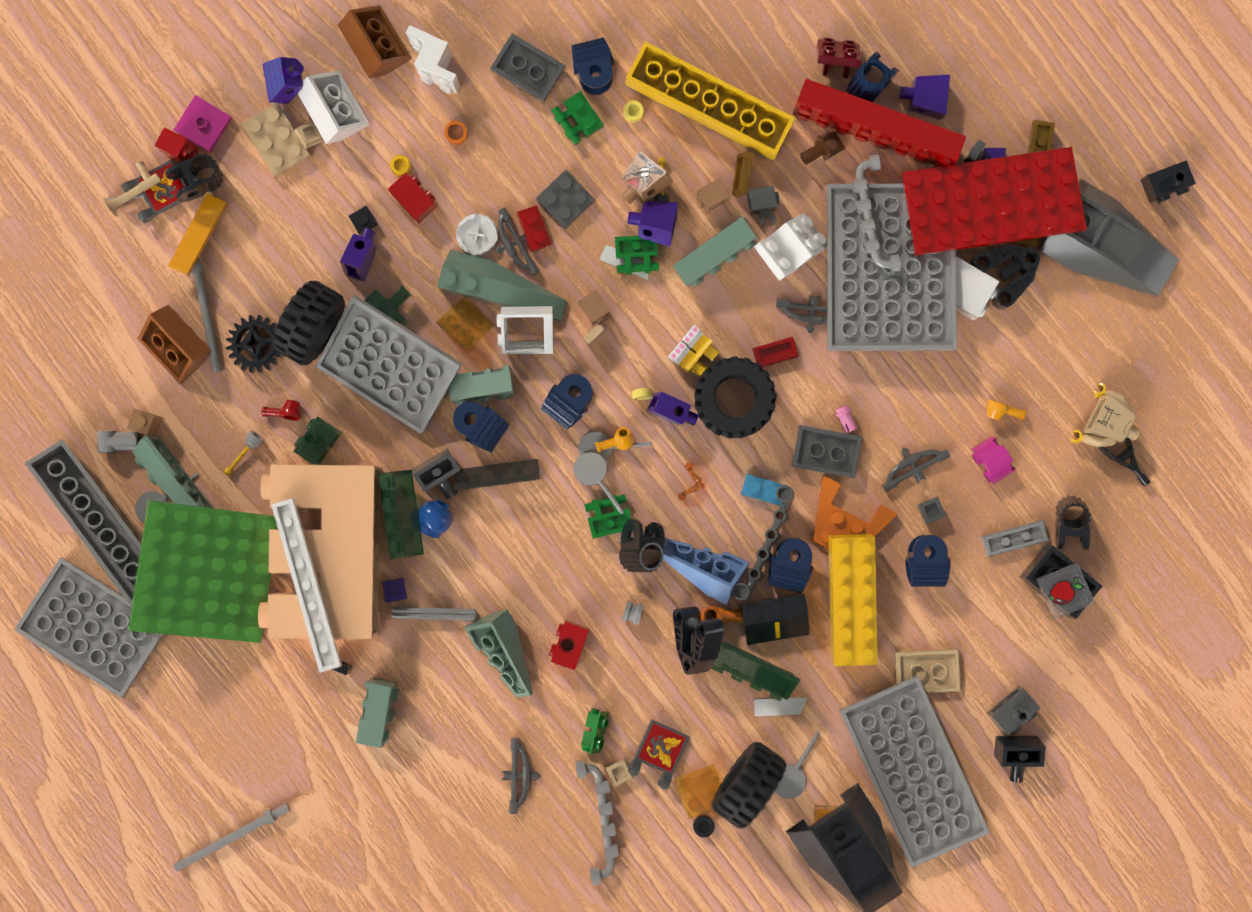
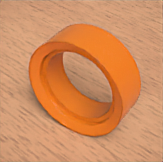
(456, 142)

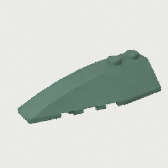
(494, 284)
(167, 472)

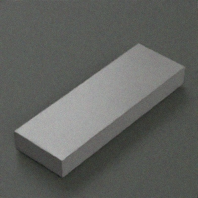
(1014, 538)

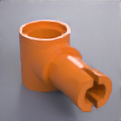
(723, 615)

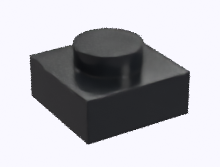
(362, 219)

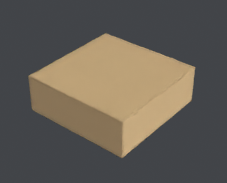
(308, 134)
(594, 334)
(618, 772)

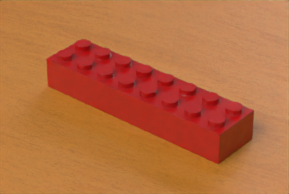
(878, 125)

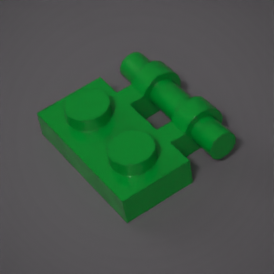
(582, 113)
(635, 247)
(607, 523)

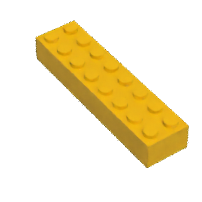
(709, 101)

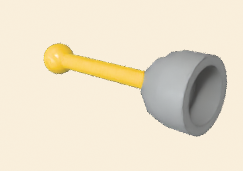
(252, 441)

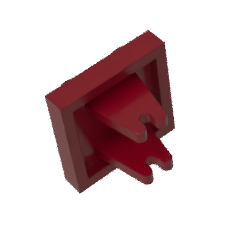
(838, 53)

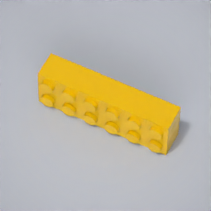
(852, 599)

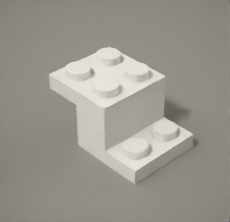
(433, 60)
(791, 246)

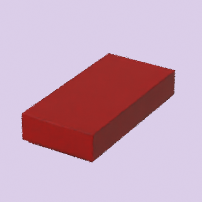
(775, 352)

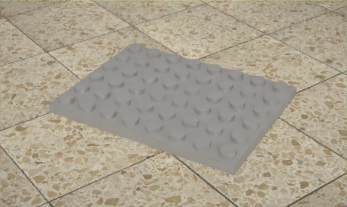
(878, 307)

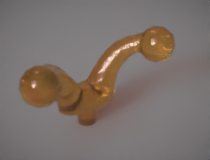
(698, 483)

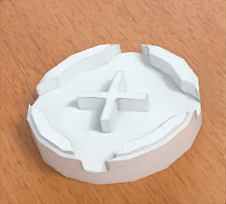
(477, 235)

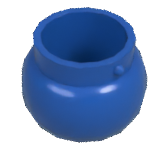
(435, 518)

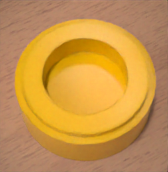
(400, 164)

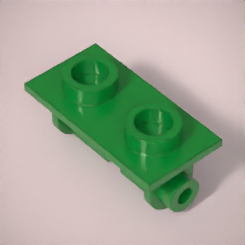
(594, 741)

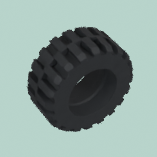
(308, 322)
(755, 377)
(749, 785)

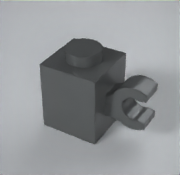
(763, 202)

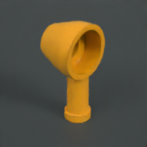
(997, 410)
(620, 442)

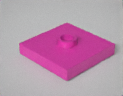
(203, 123)

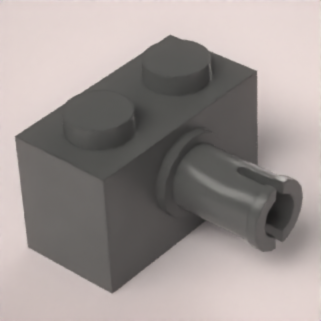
(436, 472)
(1014, 711)

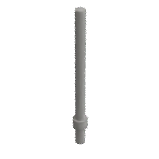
(214, 356)
(268, 817)

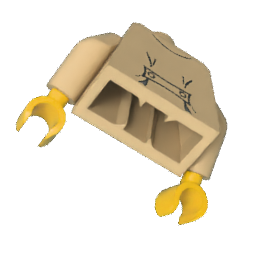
(1109, 421)

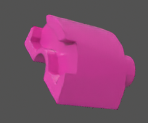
(994, 459)

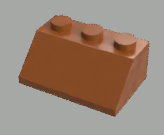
(374, 40)
(173, 343)

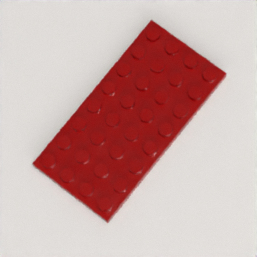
(993, 201)

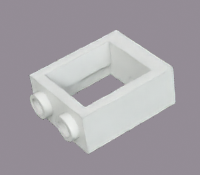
(526, 347)

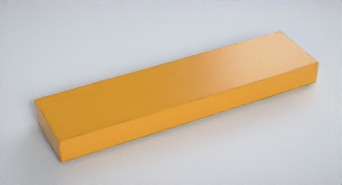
(197, 234)

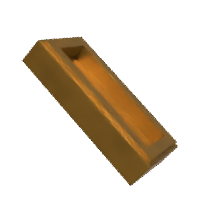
(742, 174)

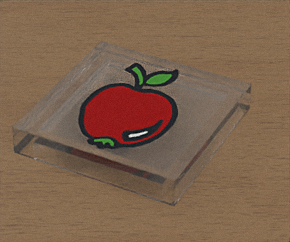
(1065, 591)

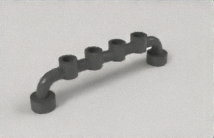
(743, 591)

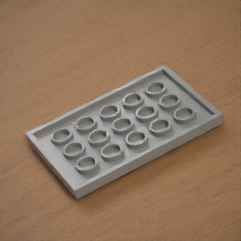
(388, 364)
(87, 628)

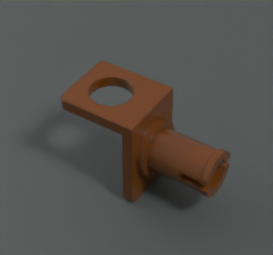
(821, 149)

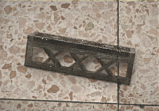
(497, 474)

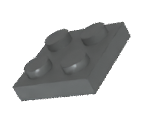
(565, 199)

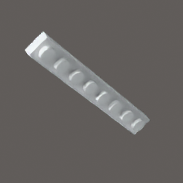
(306, 585)

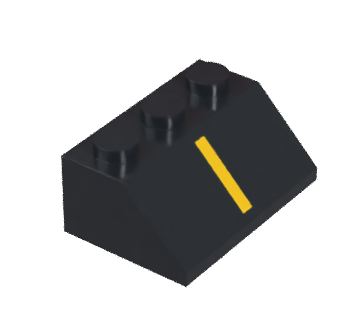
(775, 618)

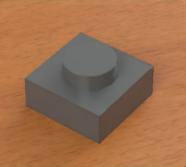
(976, 152)
(931, 510)

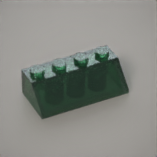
(400, 514)
(756, 671)

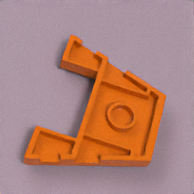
(835, 521)

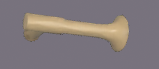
(149, 181)

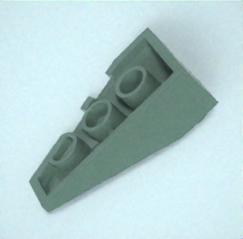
(501, 643)

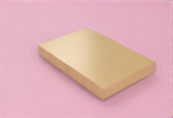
(935, 668)

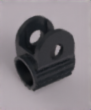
(189, 170)
(1077, 527)
(642, 551)

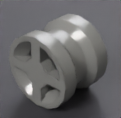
(632, 612)

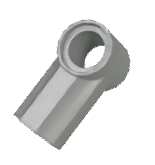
(117, 441)

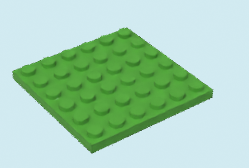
(202, 572)

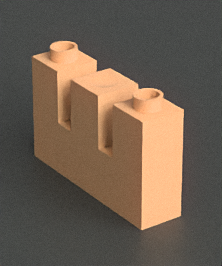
(342, 551)

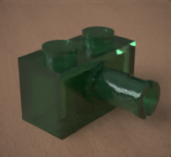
(391, 305)
(316, 441)

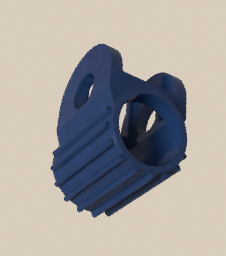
(591, 58)
(864, 89)
(563, 407)
(487, 428)
(930, 570)
(788, 573)

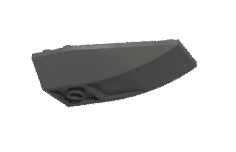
(1112, 246)

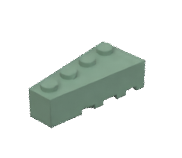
(716, 252)

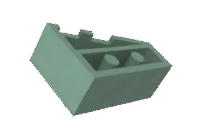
(482, 385)
(377, 712)

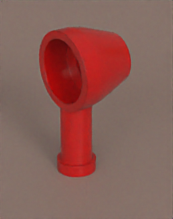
(290, 411)

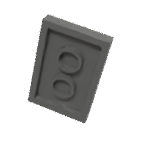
(527, 67)
(826, 451)

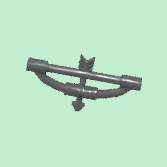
(509, 247)
(811, 319)
(910, 460)
(508, 775)

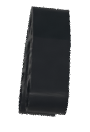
(1027, 269)
(696, 640)

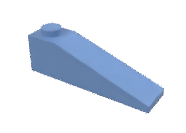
(708, 571)

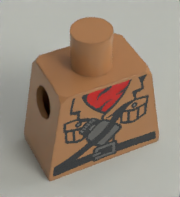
(644, 179)

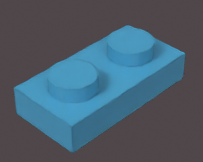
(761, 489)

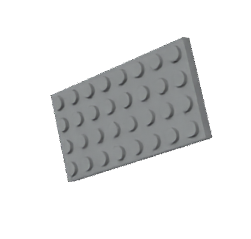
(914, 771)

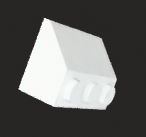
(332, 106)

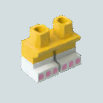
(699, 345)

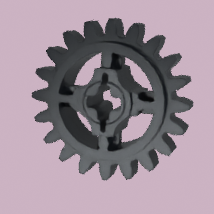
(253, 335)

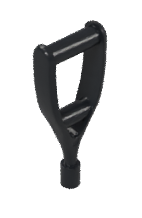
(1133, 466)

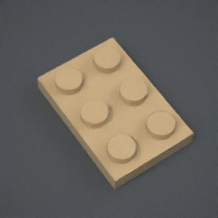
(276, 140)

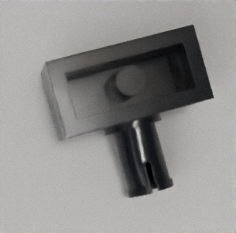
(1167, 182)
(1019, 753)

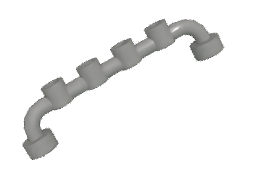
(868, 224)
(608, 828)

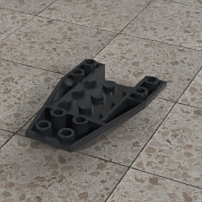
(851, 852)

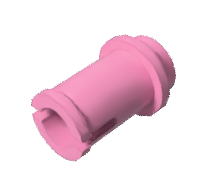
(846, 418)

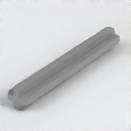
(434, 613)

